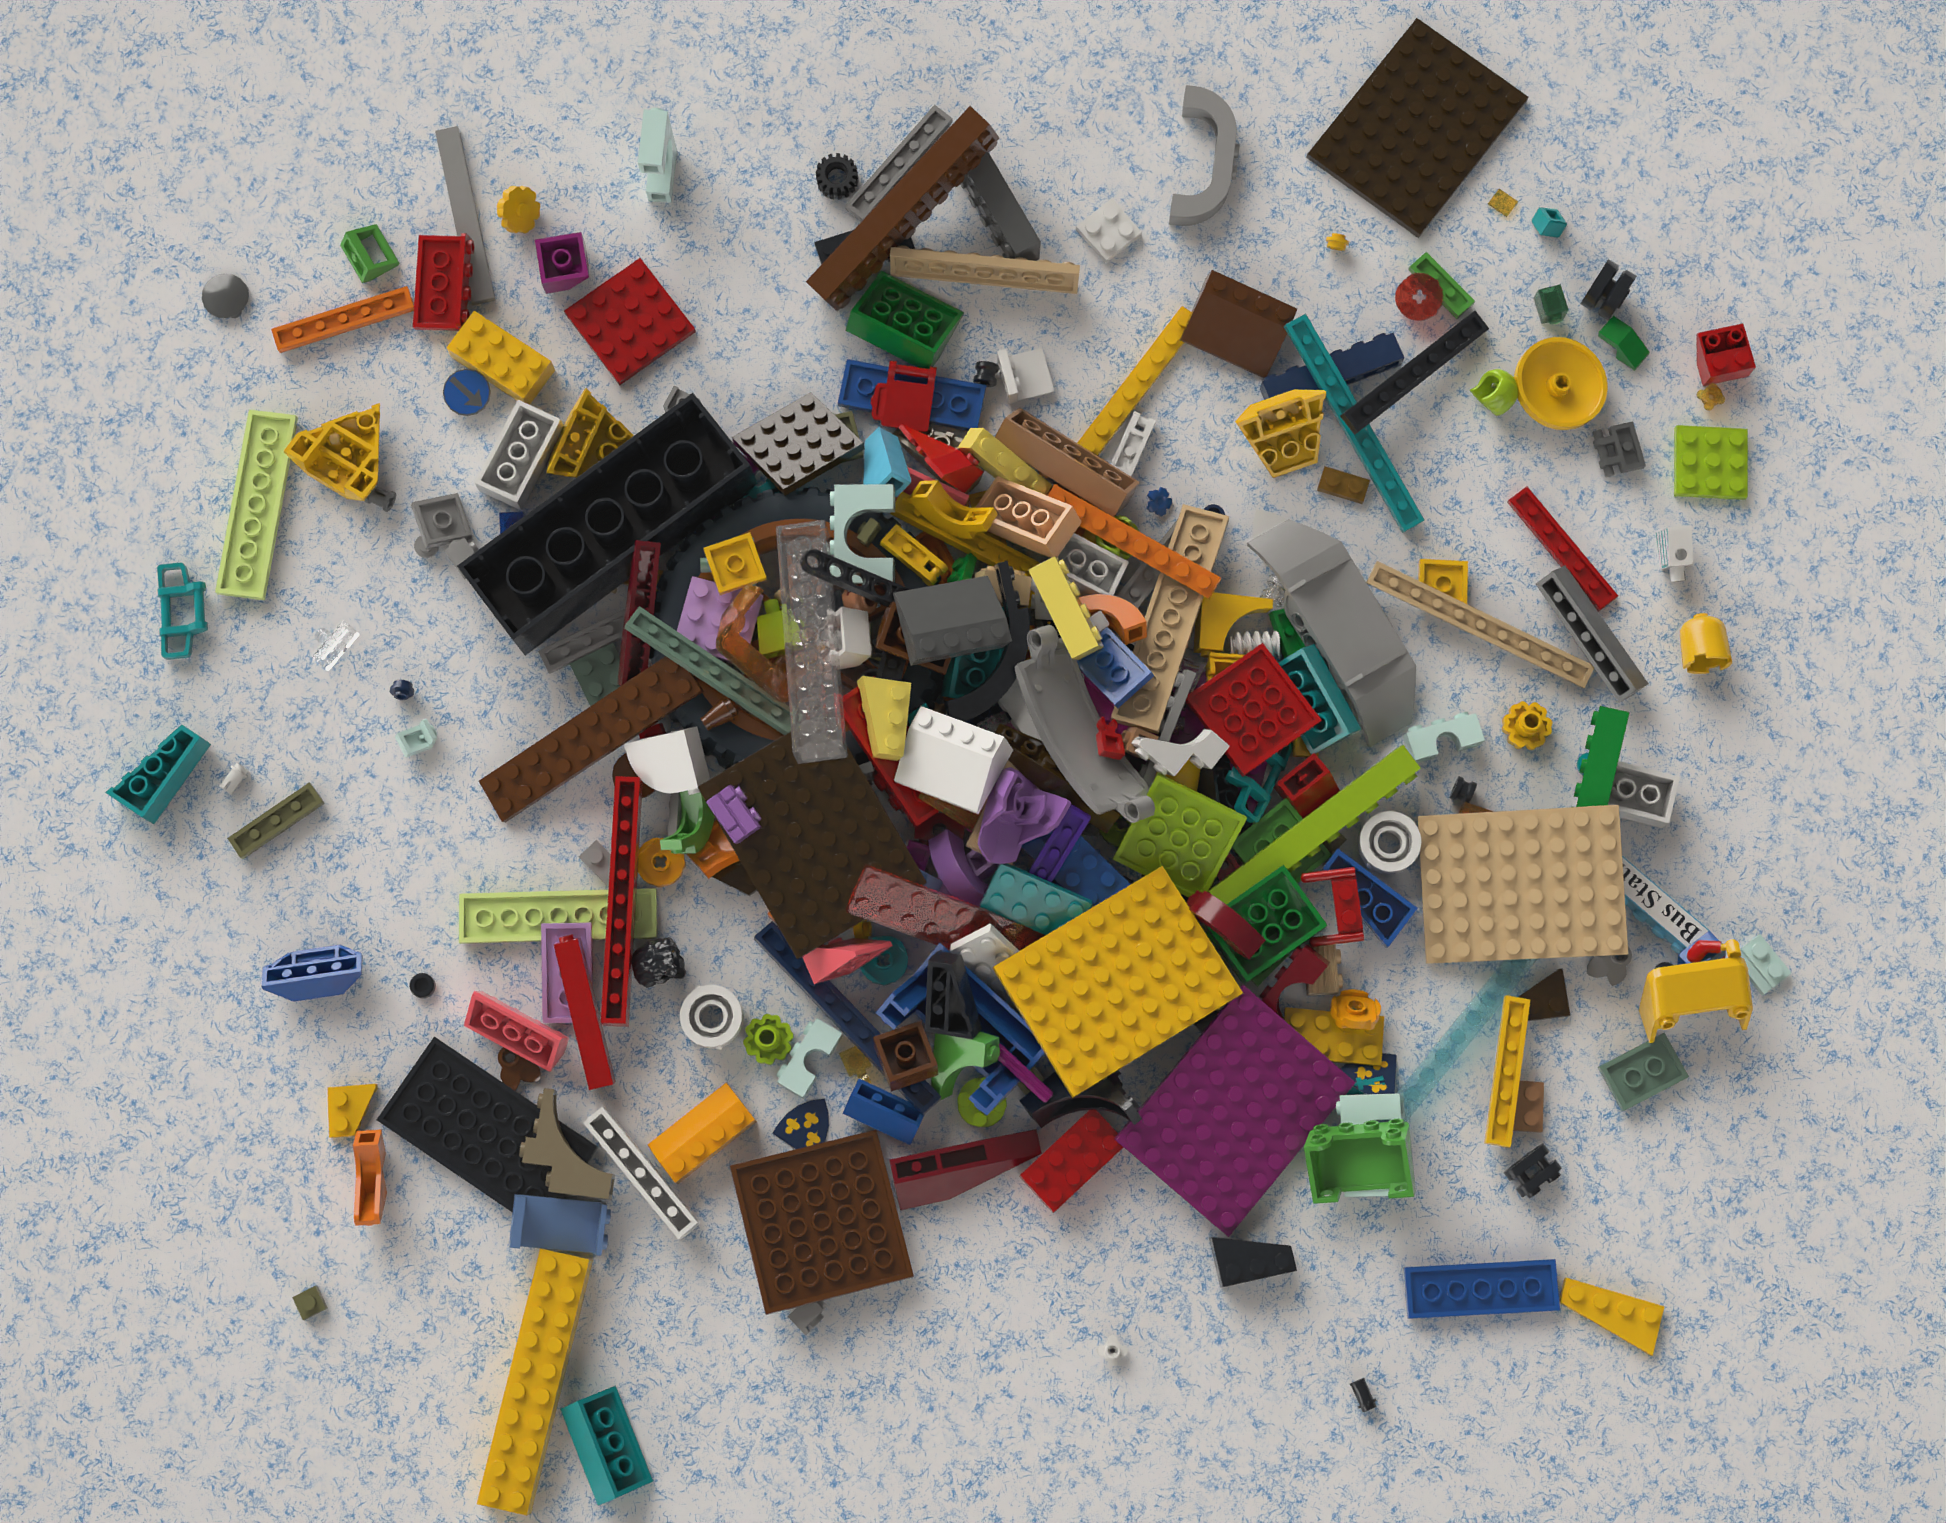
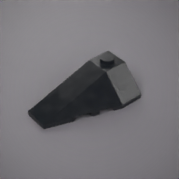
(1216, 787)

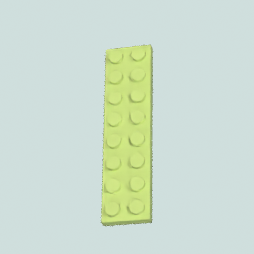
(256, 505)
(519, 915)

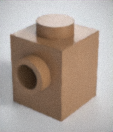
(1128, 737)

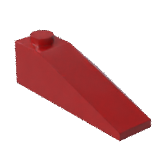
(946, 461)

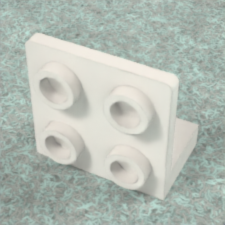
(1024, 375)

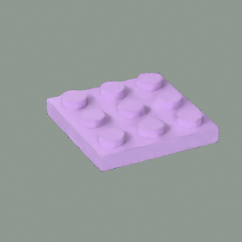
(704, 611)

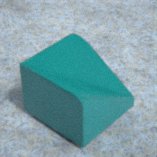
(1549, 222)

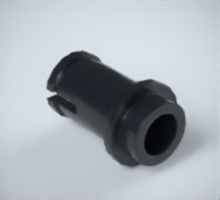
(1363, 1395)

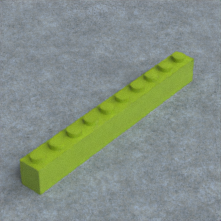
(1322, 823)

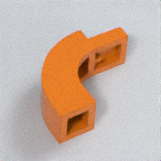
(1121, 615)

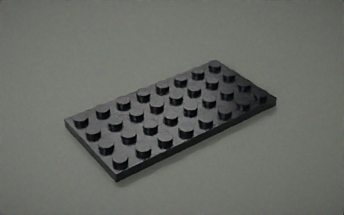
(472, 1125)

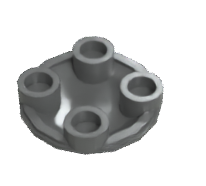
(225, 296)

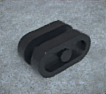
(1548, 1171)

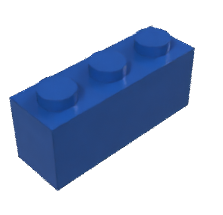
(883, 1111)

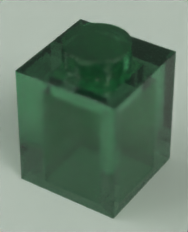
(1551, 304)

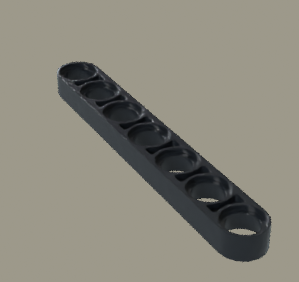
(845, 580)

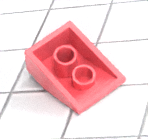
(842, 957)

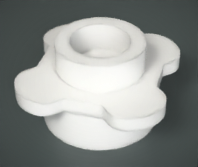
(1112, 1357)

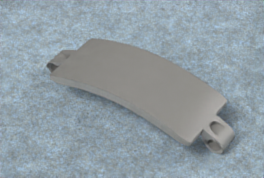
(1068, 729)

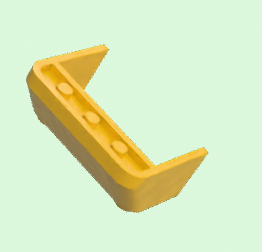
(1693, 990)

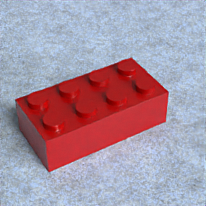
(1072, 1160)

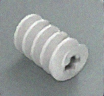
(1245, 644)

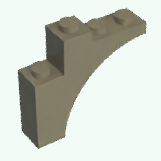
(550, 1148)

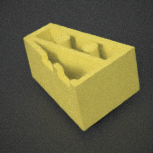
(886, 715)

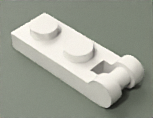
(1133, 443)

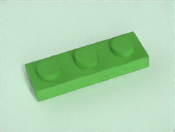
(1455, 299)

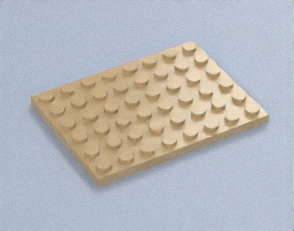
(1523, 884)

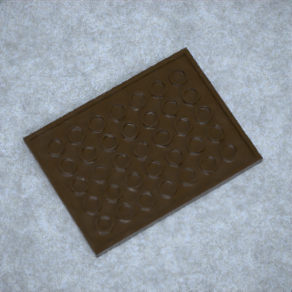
(1417, 127)
(813, 839)

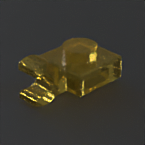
(856, 1063)

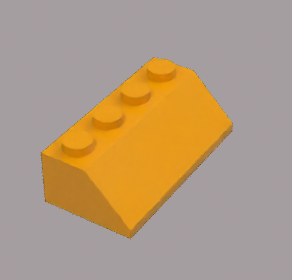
(701, 1133)

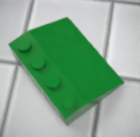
(904, 321)
(1279, 914)

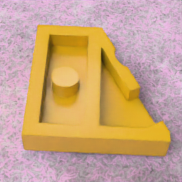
(347, 1108)

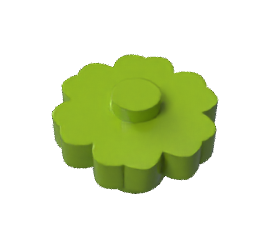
(768, 1039)

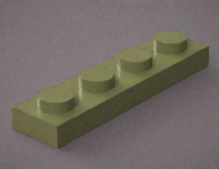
(276, 820)

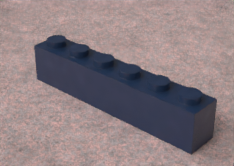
(1354, 365)

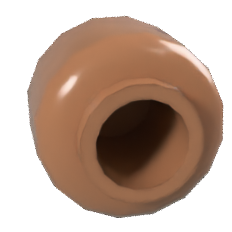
(855, 601)

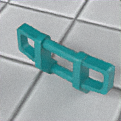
(165, 593)
(1252, 788)

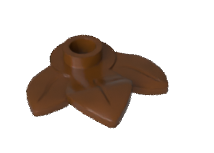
(517, 1070)

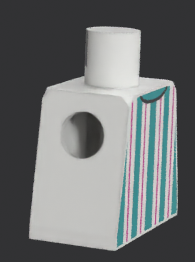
(1676, 542)

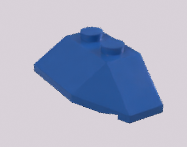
(313, 973)

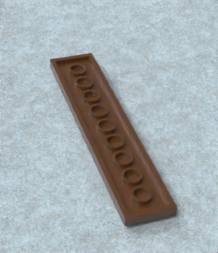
(589, 737)

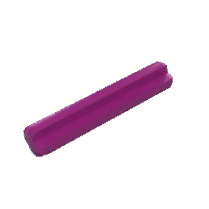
(1024, 1074)

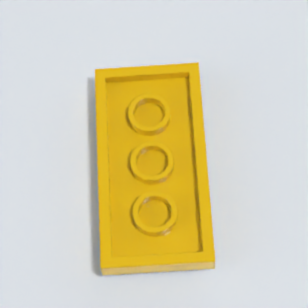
(1336, 1043)

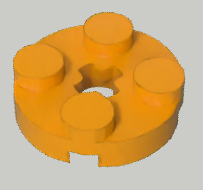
(659, 876)
(1363, 1018)

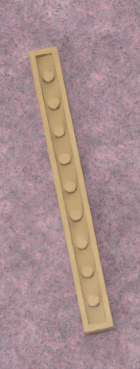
(1480, 624)

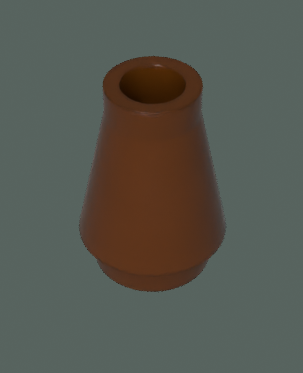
(719, 714)

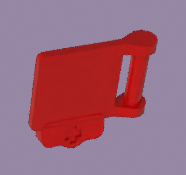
(904, 401)

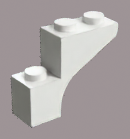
(1171, 757)

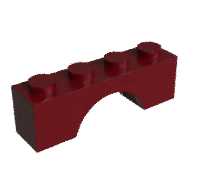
(1305, 968)

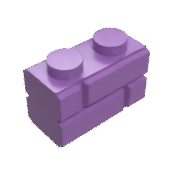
(734, 813)

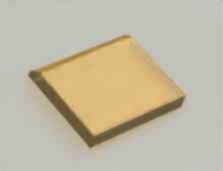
(1502, 202)

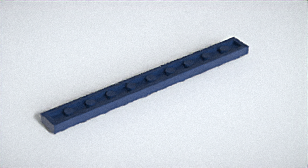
(839, 1011)

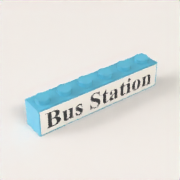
(1659, 910)

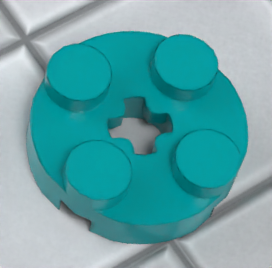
(894, 971)

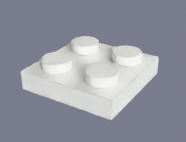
(1108, 230)

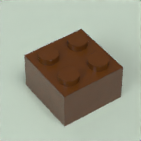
(905, 1056)

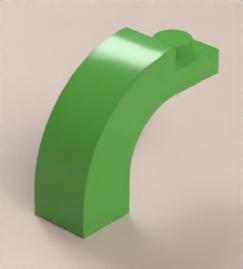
(694, 826)

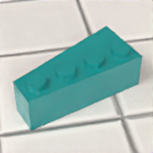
(161, 774)

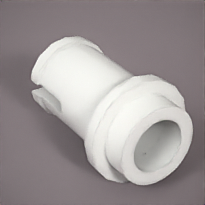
(234, 777)

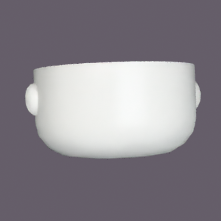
(1399, 826)
(711, 996)

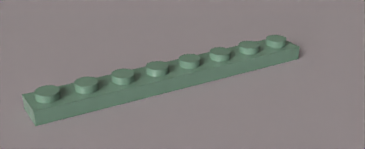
(709, 669)

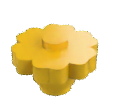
(518, 209)
(1526, 725)

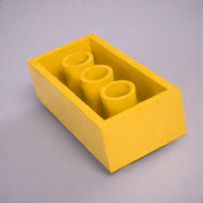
(501, 358)

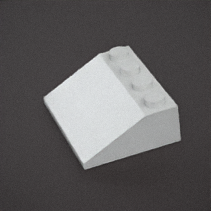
(951, 759)

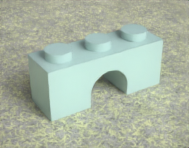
(1463, 730)
(818, 1038)

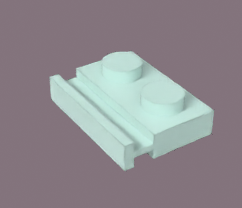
(1763, 965)

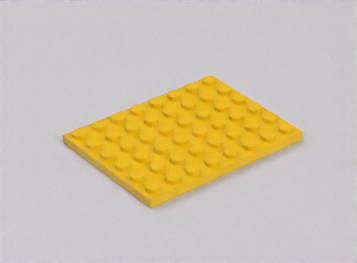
(1117, 981)

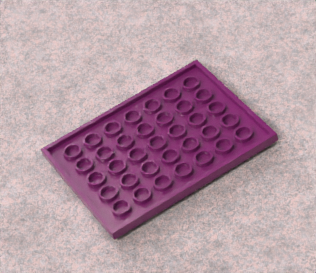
(1235, 1111)

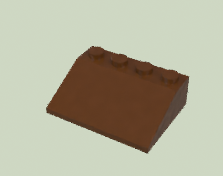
(1238, 324)

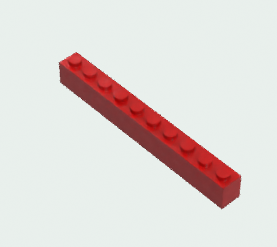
(621, 901)

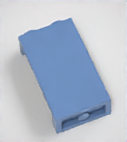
(559, 1224)

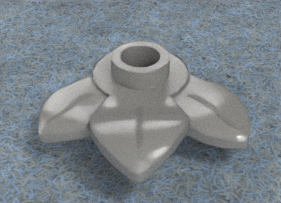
(1609, 966)

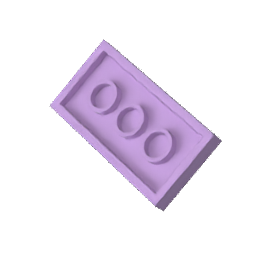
(554, 1000)

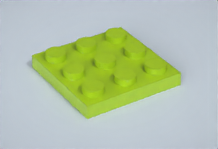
(1710, 462)

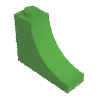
(956, 1053)

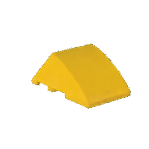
(1285, 430)
(586, 438)

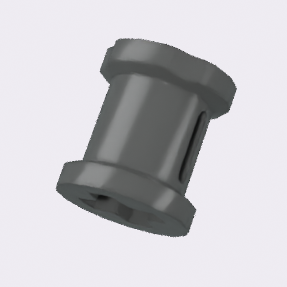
(381, 498)

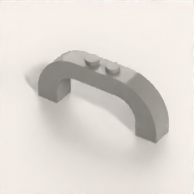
(1211, 108)

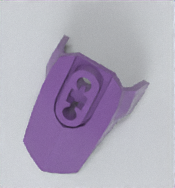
(1016, 816)

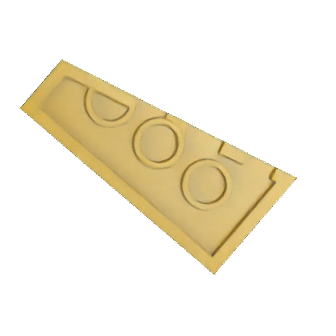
(1621, 1314)

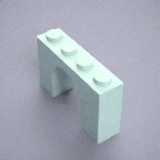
(657, 154)
(849, 503)
(1369, 1107)

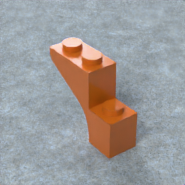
(370, 1180)

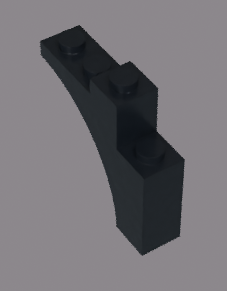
(1104, 1095)

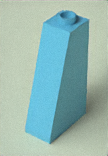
(885, 461)

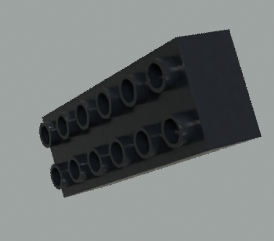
(585, 534)

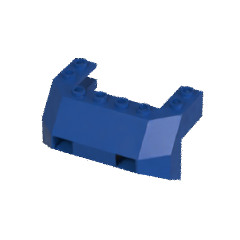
(995, 1018)

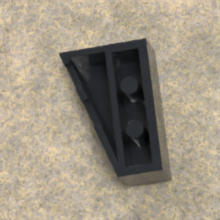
(950, 998)
(1248, 1260)

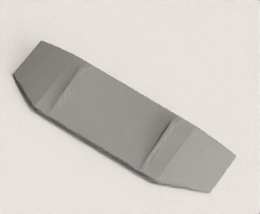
(1343, 619)

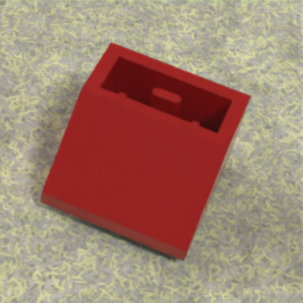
(1724, 354)
(1307, 785)

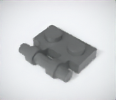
(1626, 448)

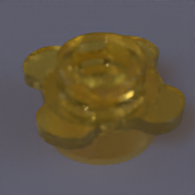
(1715, 391)

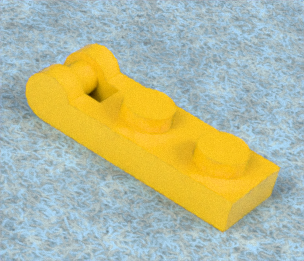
(913, 555)

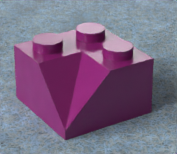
(562, 261)

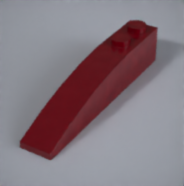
(641, 592)

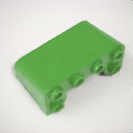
(1360, 1159)

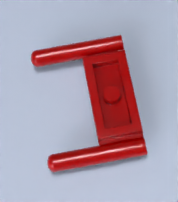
(1345, 904)

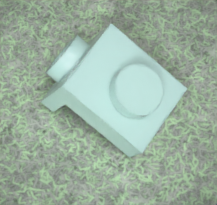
(417, 738)

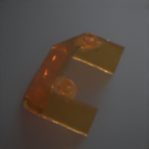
(768, 676)

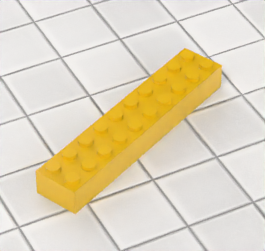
(535, 1382)

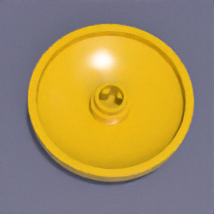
(1561, 383)

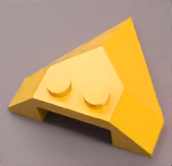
(341, 453)

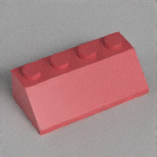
(515, 1030)

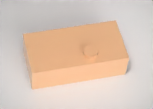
(1030, 517)

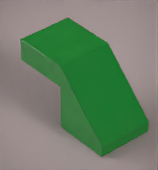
(1628, 344)

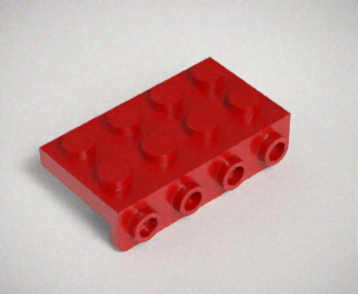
(442, 282)

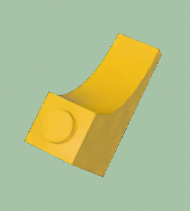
(1219, 615)

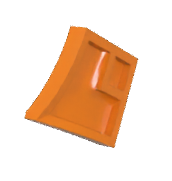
(715, 854)

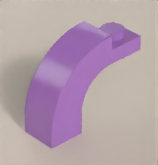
(953, 868)

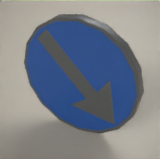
(466, 392)

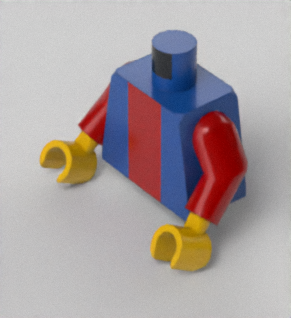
(1707, 949)

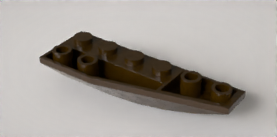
(1038, 767)

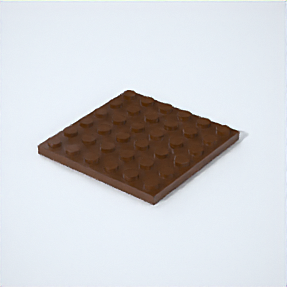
(821, 1222)

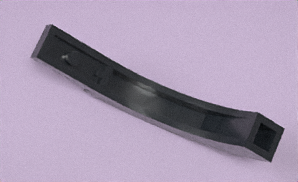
(1004, 674)

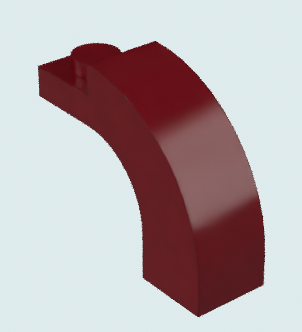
(1225, 923)

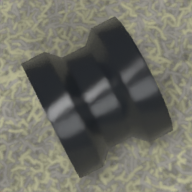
(986, 373)
(1463, 790)

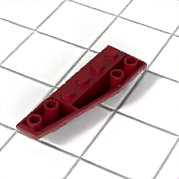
(956, 1169)

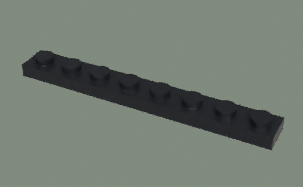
(1414, 372)

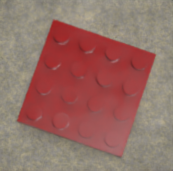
(629, 321)
(1253, 709)

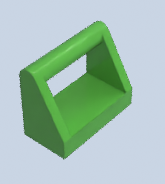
(359, 257)

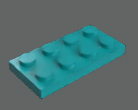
(1032, 900)

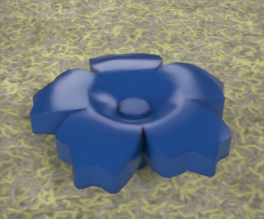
(1159, 501)

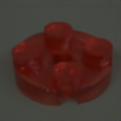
(1410, 287)

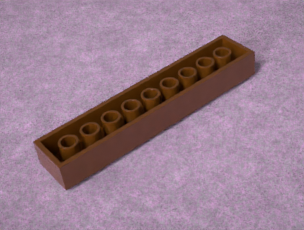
(904, 208)

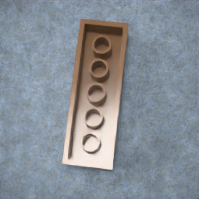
(1066, 462)

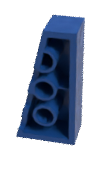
(1380, 905)

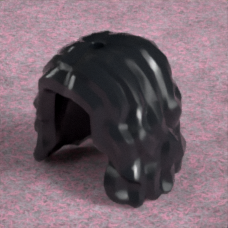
(657, 962)

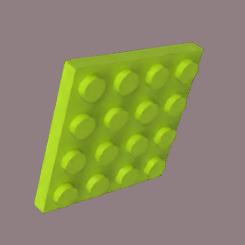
(1185, 836)

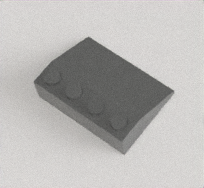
(951, 620)

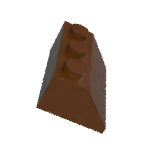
(891, 640)

